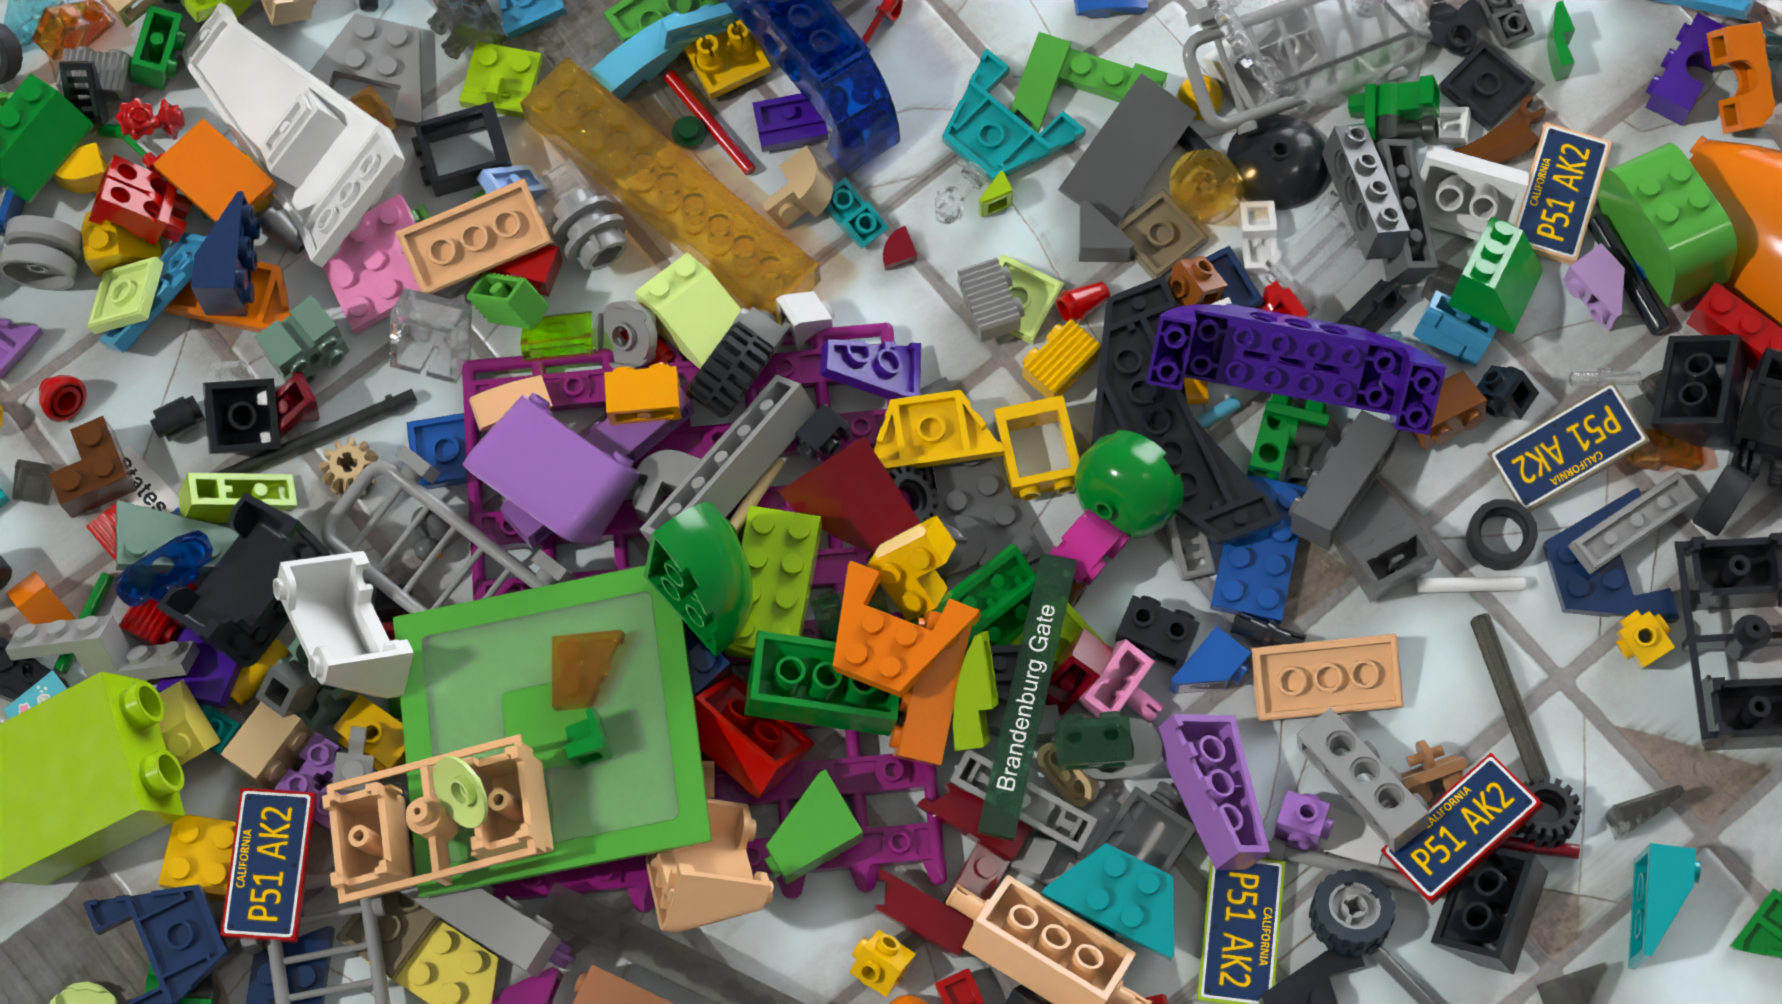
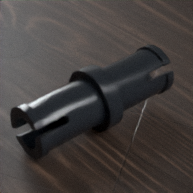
(1264, 632)

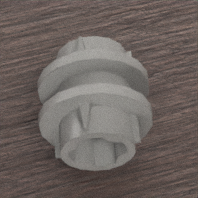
(589, 229)

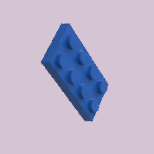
(1258, 569)

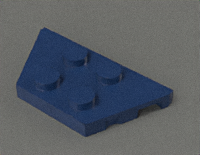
(300, 976)

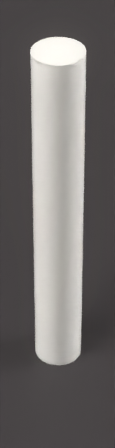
(1470, 584)

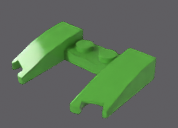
(1055, 63)

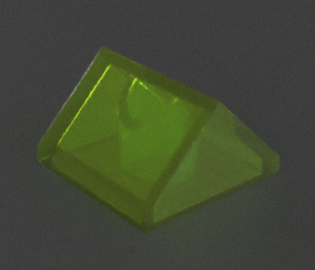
(559, 337)

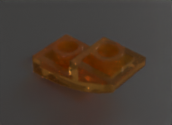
(1666, 451)

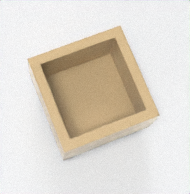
(267, 746)

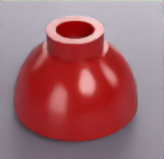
(62, 397)

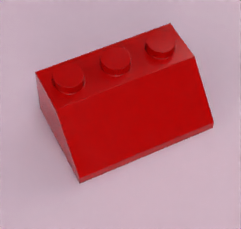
(747, 747)

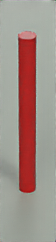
(710, 122)

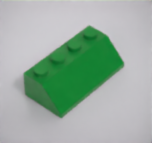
(797, 683)

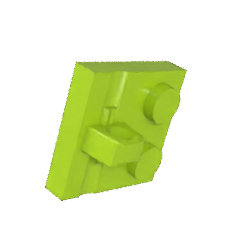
(500, 76)

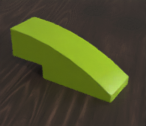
(974, 695)

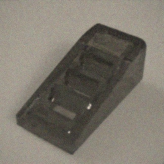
(1633, 813)

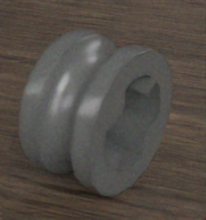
(1168, 796)

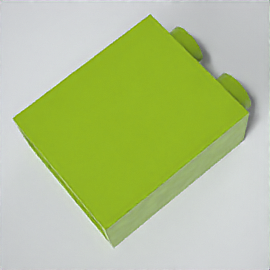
(83, 778)

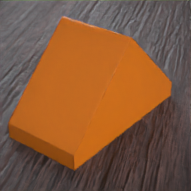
(38, 601)

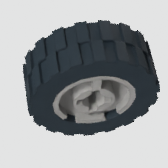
(1356, 932)

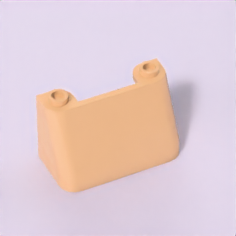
(709, 879)

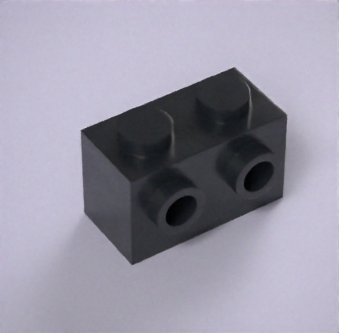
(1158, 631)

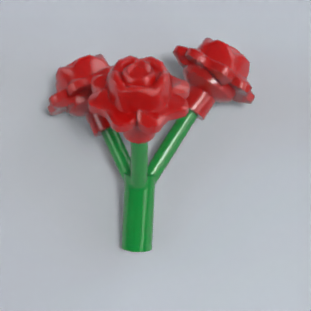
(139, 121)

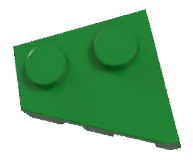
(1764, 929)

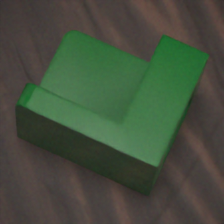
(587, 741)

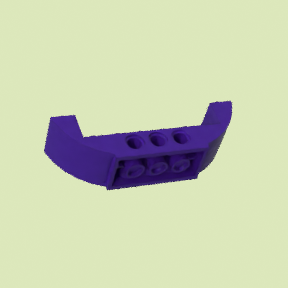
(1297, 360)

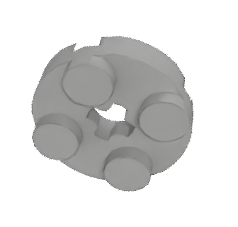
(641, 329)

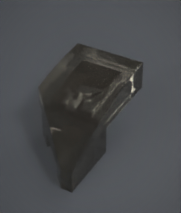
(1575, 987)

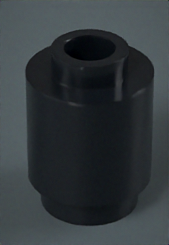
(177, 418)

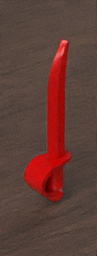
(888, 9)

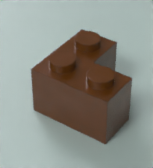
(98, 476)

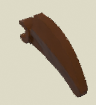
(1509, 139)

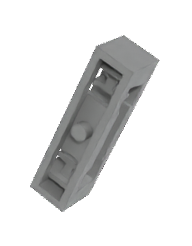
(1039, 807)

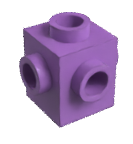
(1303, 820)

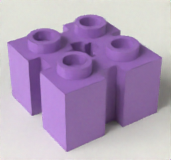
(317, 769)

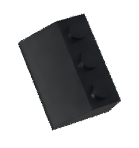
(1701, 389)
(1492, 910)

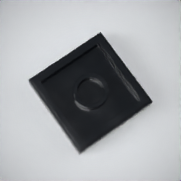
(1486, 85)

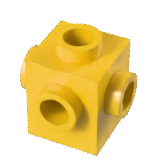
(1657, 642)
(881, 962)

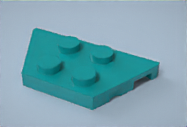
(1121, 897)

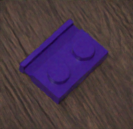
(788, 122)

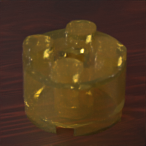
(1207, 167)

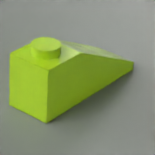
(213, 495)

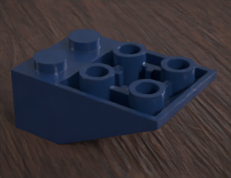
(226, 261)

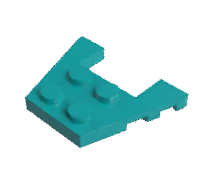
(993, 135)

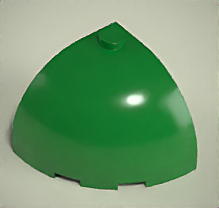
(702, 574)

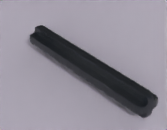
(1633, 281)

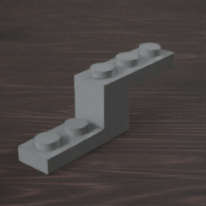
(102, 647)

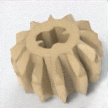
(343, 457)

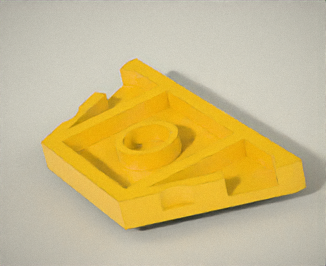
(933, 432)

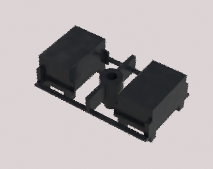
(1733, 577)

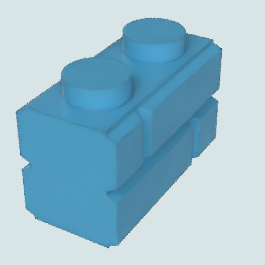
(1453, 331)

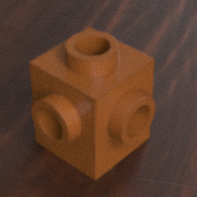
(1195, 282)

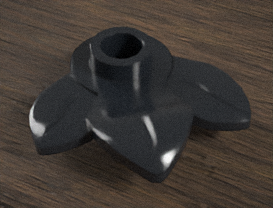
(1450, 23)

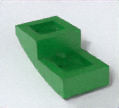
(1558, 38)

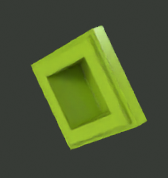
(997, 196)

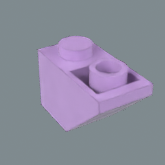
(1599, 284)

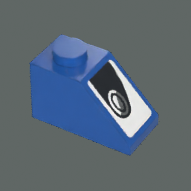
(1212, 665)

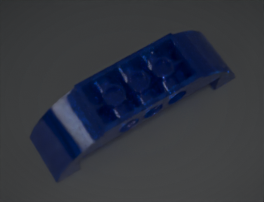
(830, 70)

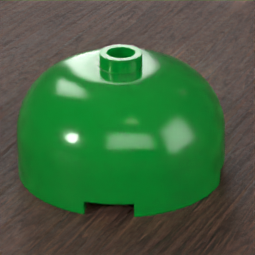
(1128, 483)

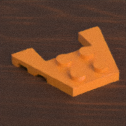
(885, 648)

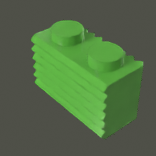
(508, 300)

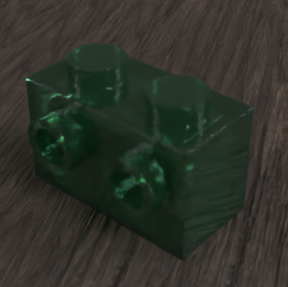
(1093, 742)

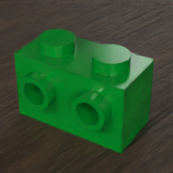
(156, 48)

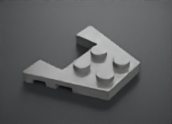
(378, 55)

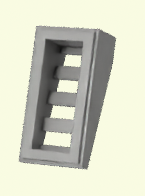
(1180, 559)

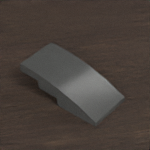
(1128, 149)

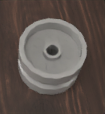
(40, 252)

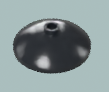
(1285, 178)

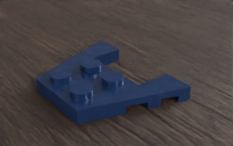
(1608, 588)
(176, 934)

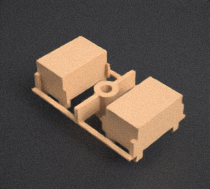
(373, 823)

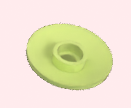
(460, 791)

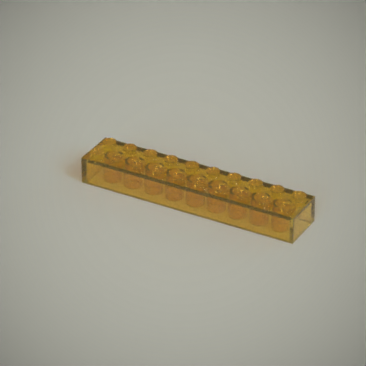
(668, 188)

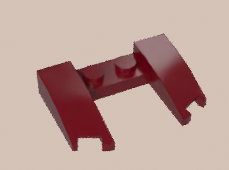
(980, 874)

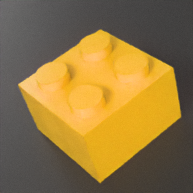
(199, 854)

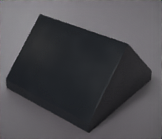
(241, 416)

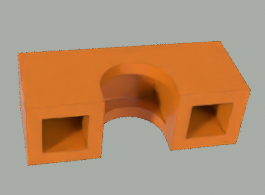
(1745, 53)

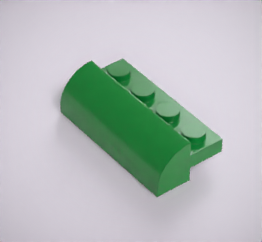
(1000, 592)

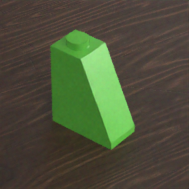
(813, 831)

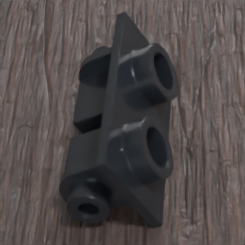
(1375, 306)

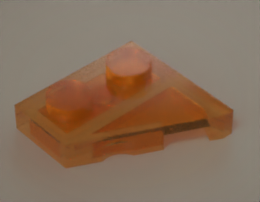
(580, 666)

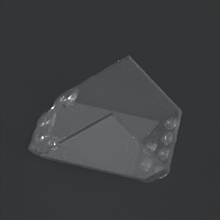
(1320, 46)

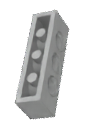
(1392, 825)

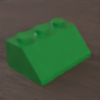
(37, 136)
(1498, 277)

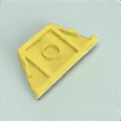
(450, 969)

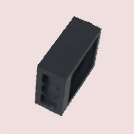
(454, 125)

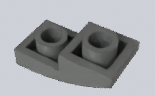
(1506, 20)

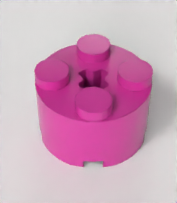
(1089, 543)

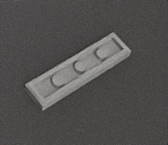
(1633, 522)

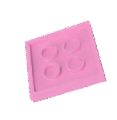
(371, 265)

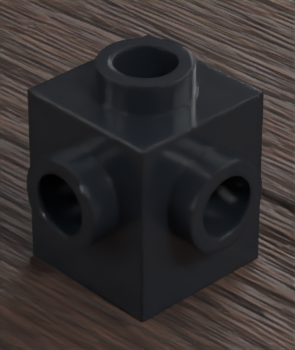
(1507, 392)

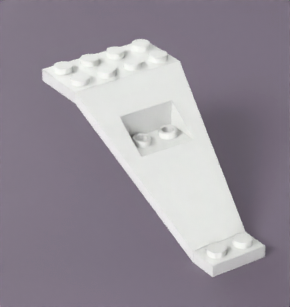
(299, 131)

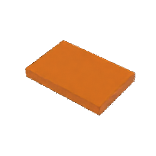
(212, 171)

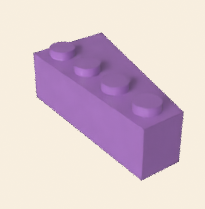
(1216, 787)

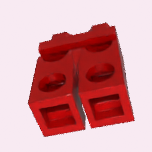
(140, 202)

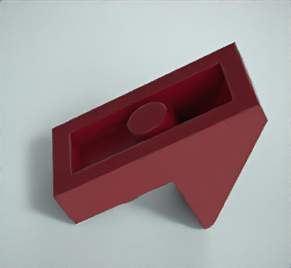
(295, 403)

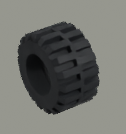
(730, 370)

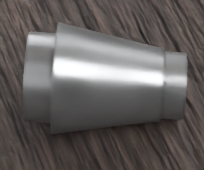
(280, 228)

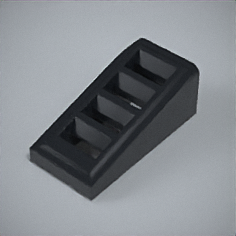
(99, 115)

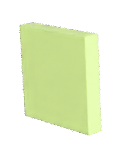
(1037, 294)
(125, 295)

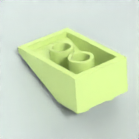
(689, 308)

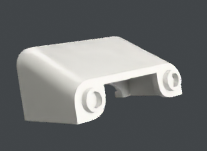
(340, 627)

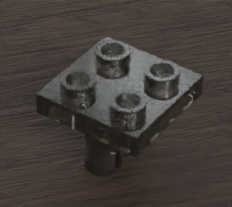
(467, 22)

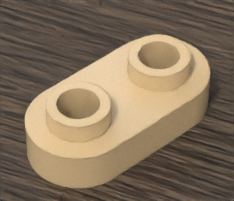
(1067, 782)

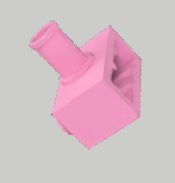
(1120, 684)

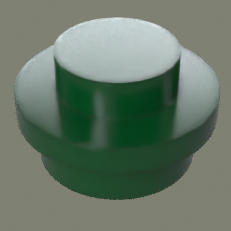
(689, 132)

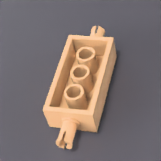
(1045, 946)

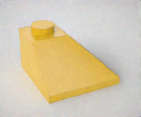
(114, 246)

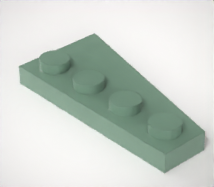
(145, 529)

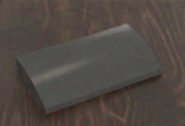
(1148, 833)

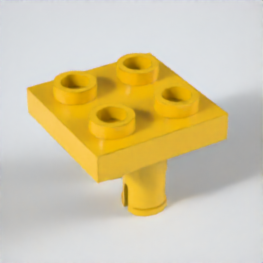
(727, 60)

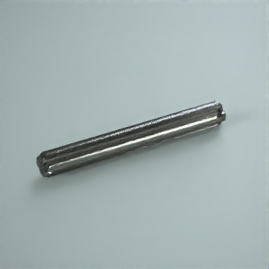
(1509, 697)

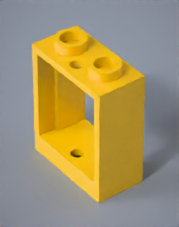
(1030, 415)

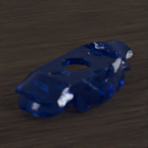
(141, 582)

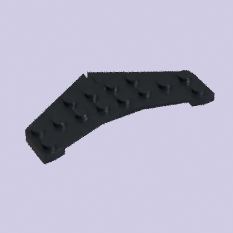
(1216, 492)

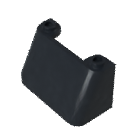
(236, 601)

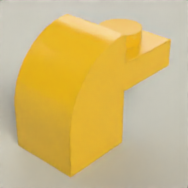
(82, 170)

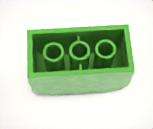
(1669, 223)

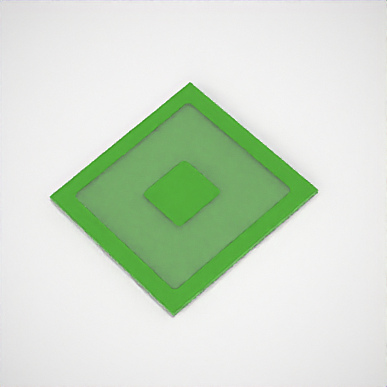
(488, 676)

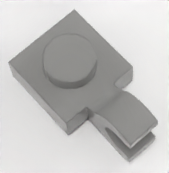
(354, 762)

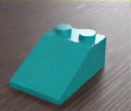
(1660, 886)

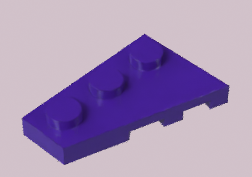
(877, 369)

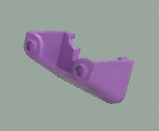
(552, 471)

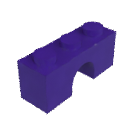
(1676, 90)

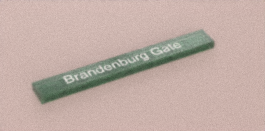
(1027, 697)

